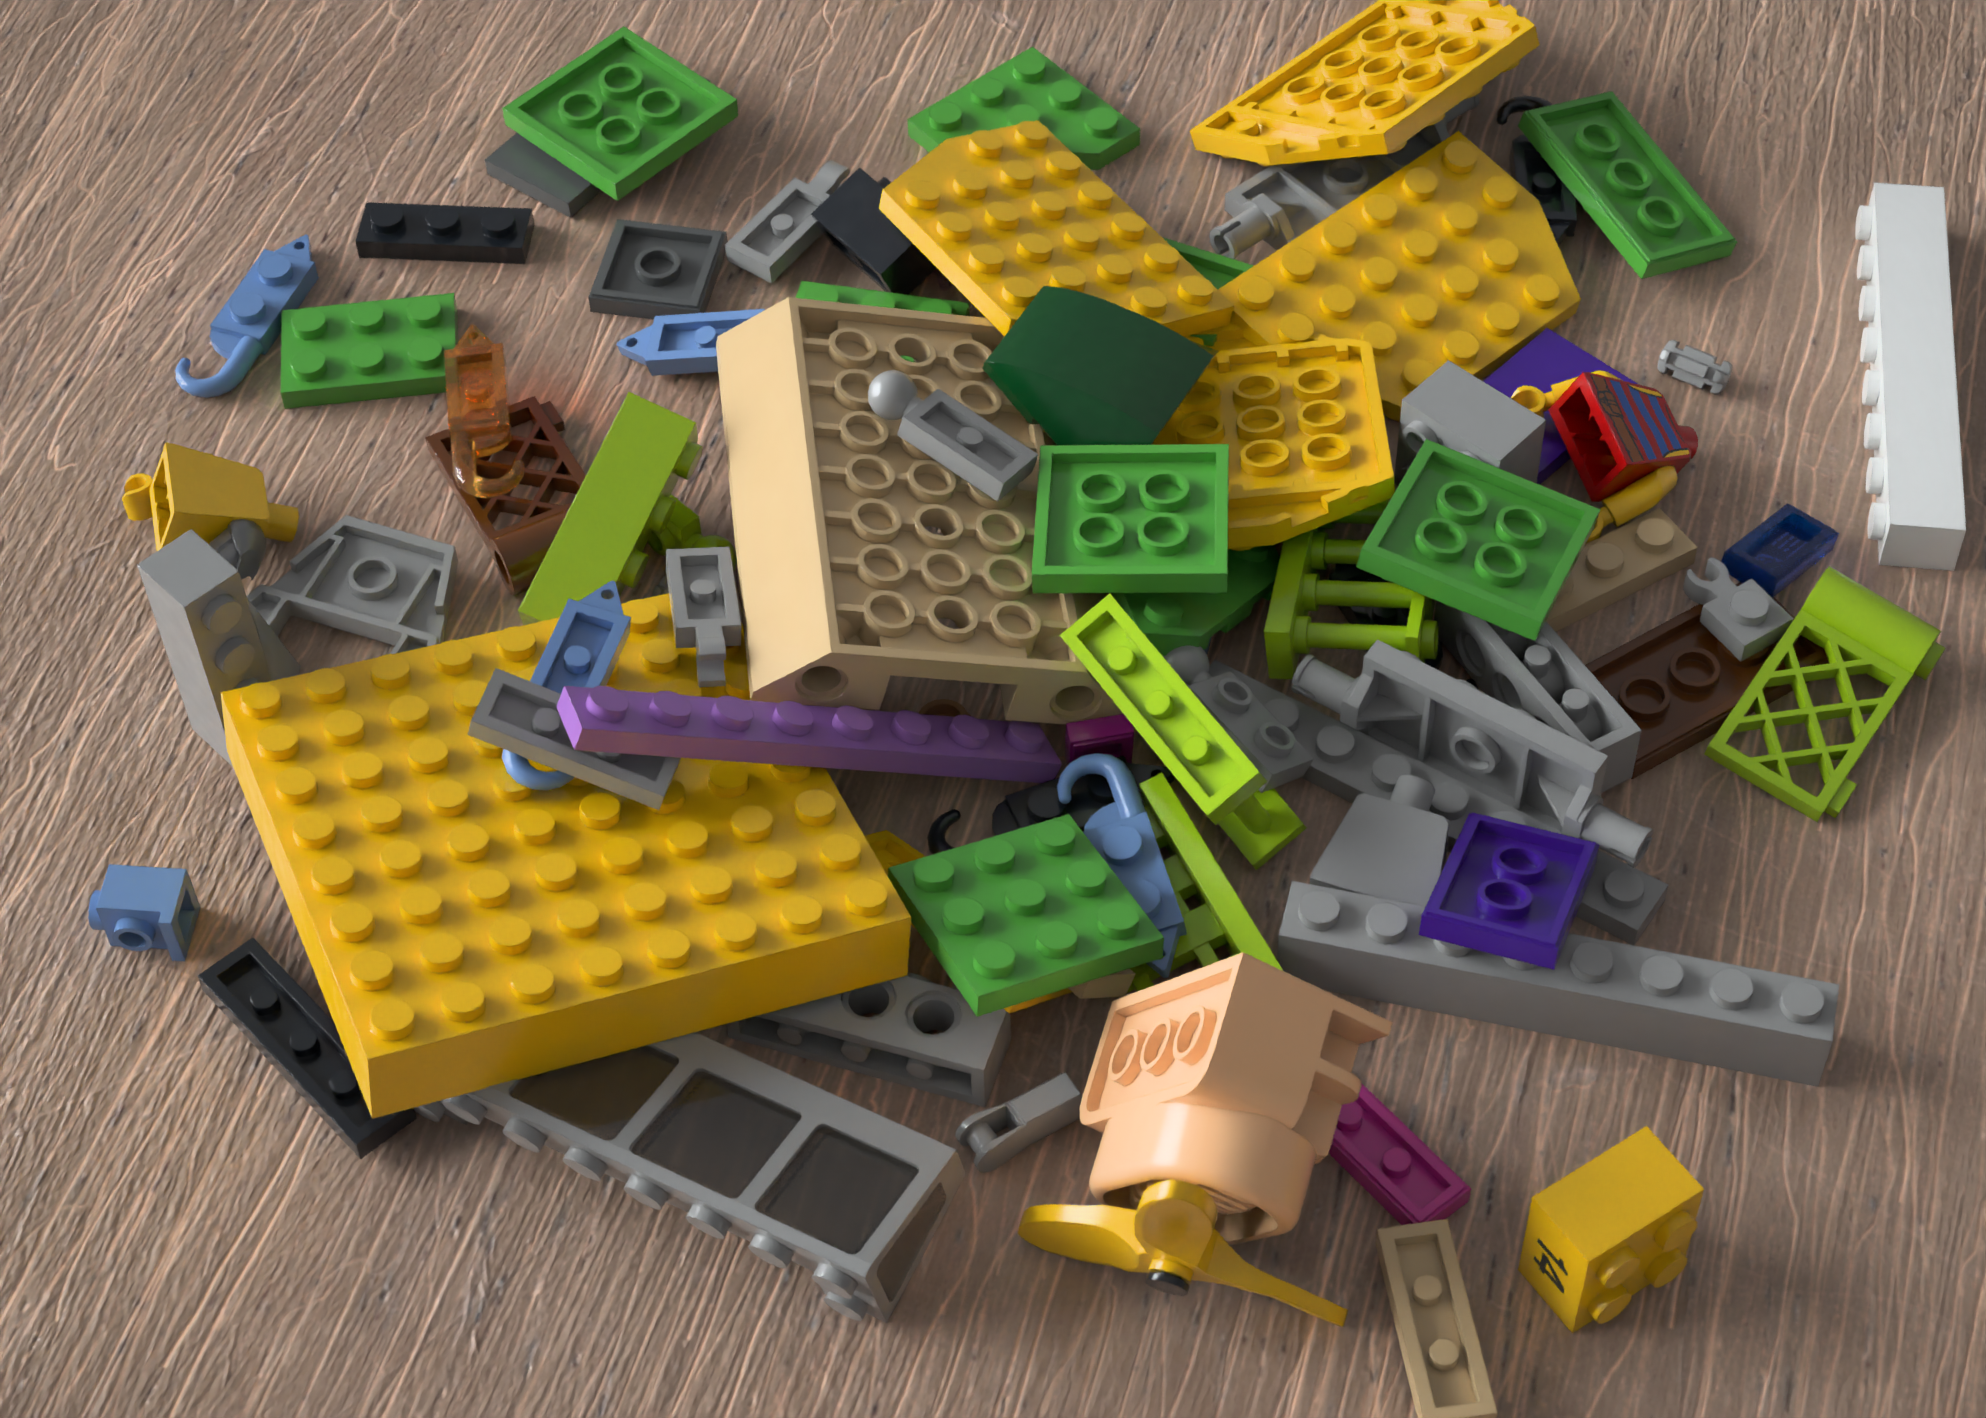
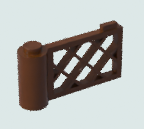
(522, 546)

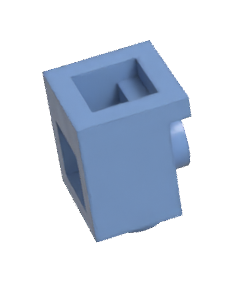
(146, 909)

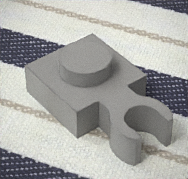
(1738, 616)

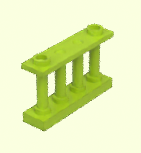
(1300, 590)
(1182, 731)

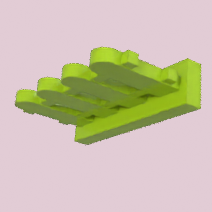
(1196, 872)

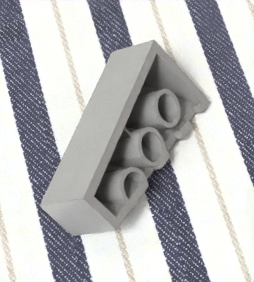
(210, 631)

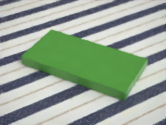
(1627, 184)

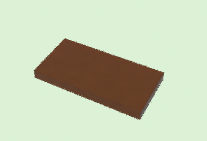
(1685, 683)

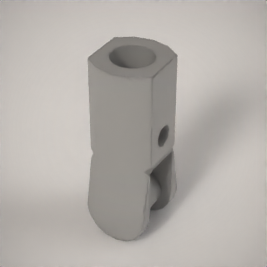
(1027, 1116)

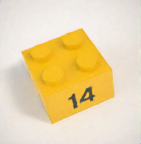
(1610, 1230)

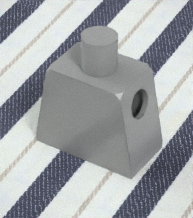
(1388, 846)

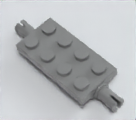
(1297, 196)
(1477, 742)

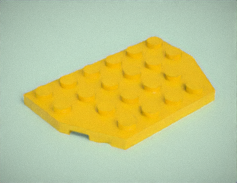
(1371, 82)
(1026, 213)
(1423, 267)
(1298, 432)

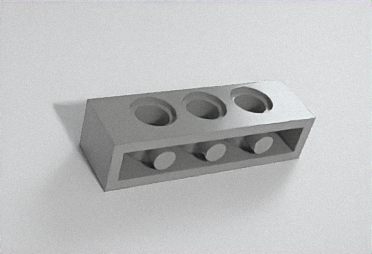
(1544, 681)
(894, 1043)

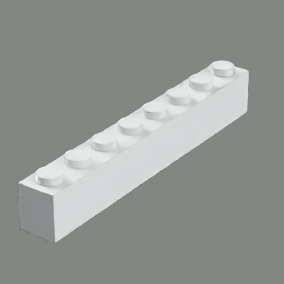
(1910, 378)

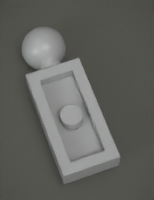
(952, 434)
(1243, 717)

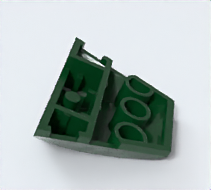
(1094, 369)

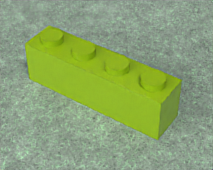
(616, 508)

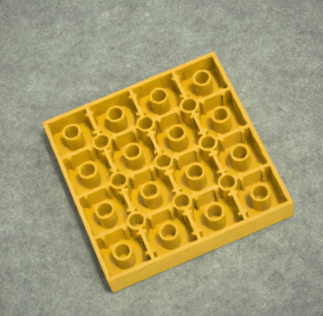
(528, 928)

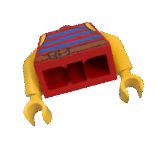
(1617, 439)

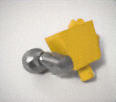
(216, 500)

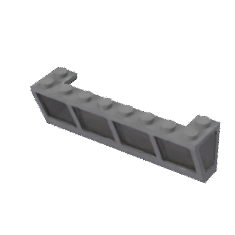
(743, 1157)

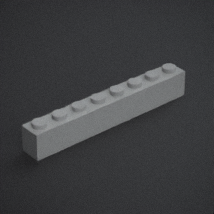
(1595, 993)

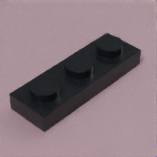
(445, 233)

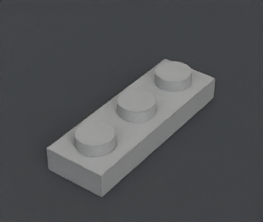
(527, 723)

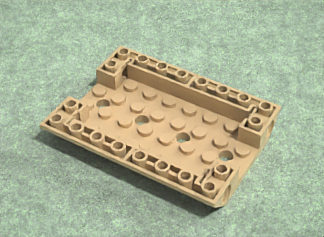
(836, 509)

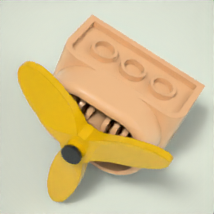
(1210, 1126)

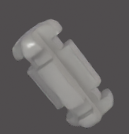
(1694, 367)

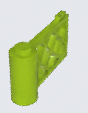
(1871, 639)

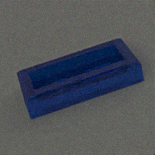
(1780, 549)

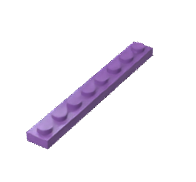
(804, 735)

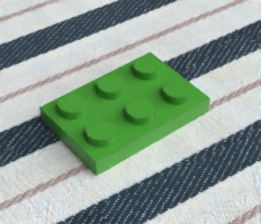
(366, 350)

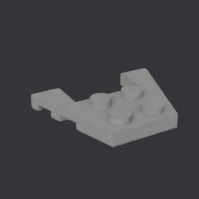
(367, 584)

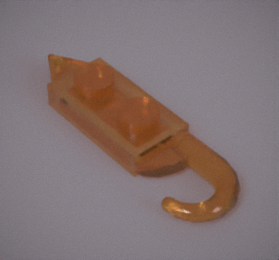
(478, 412)

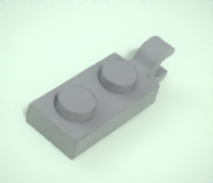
(784, 225)
(704, 607)

